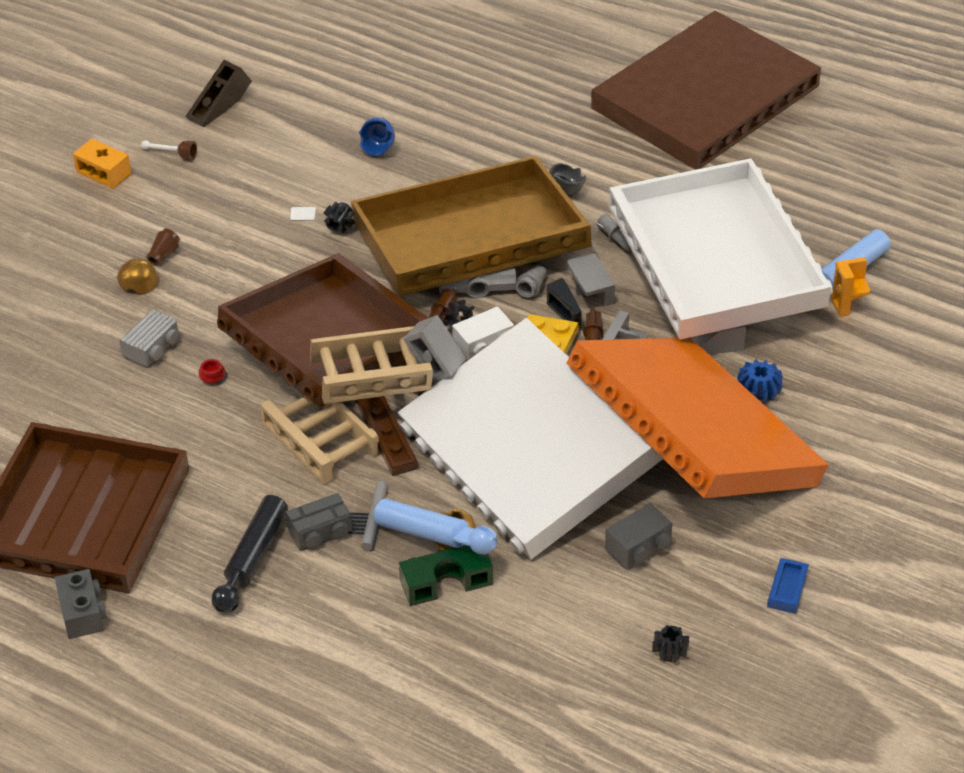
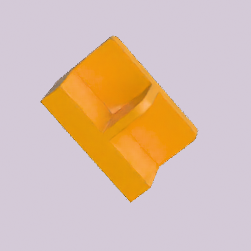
(849, 284)

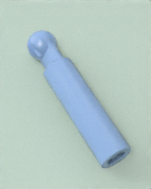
(870, 247)
(434, 526)

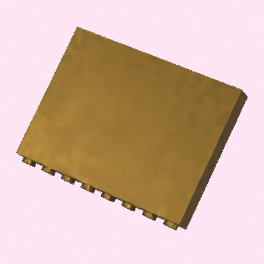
(470, 225)

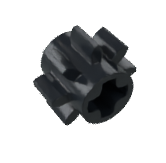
(339, 217)
(453, 313)
(670, 643)

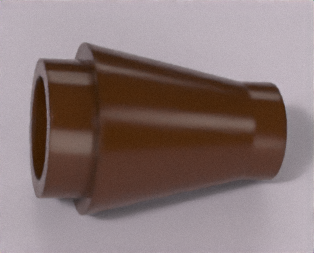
(163, 245)

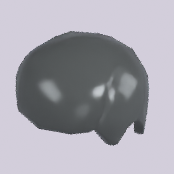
(568, 178)

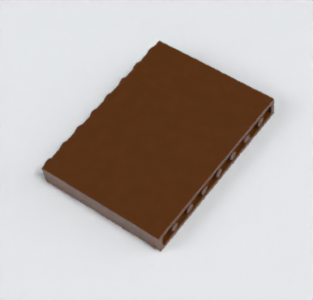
(705, 89)

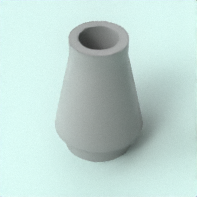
(531, 281)

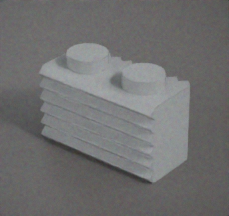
(150, 338)

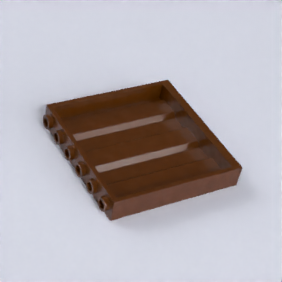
(85, 504)

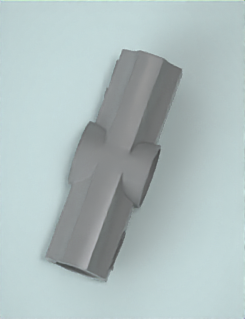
(481, 285)

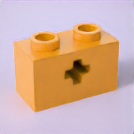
(102, 163)

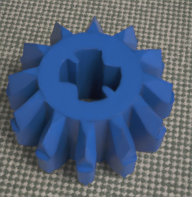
(761, 379)

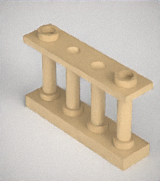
(369, 383)
(306, 448)

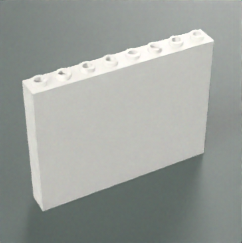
(718, 248)
(527, 439)

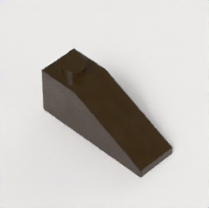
(219, 94)

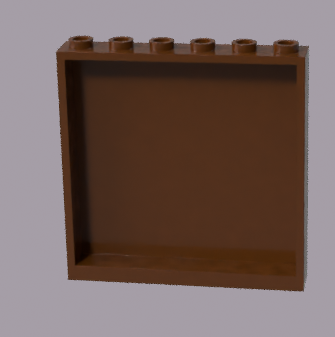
(313, 304)

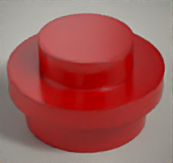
(211, 371)

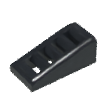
(563, 302)

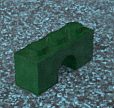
(421, 574)

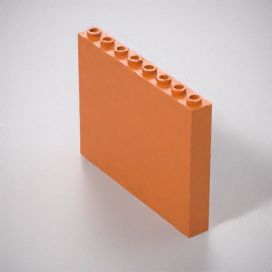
(697, 416)

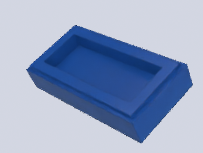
(787, 585)

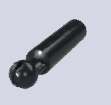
(249, 552)

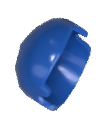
(376, 136)

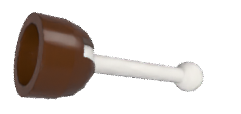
(186, 149)

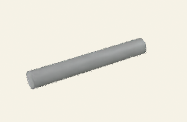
(371, 526)

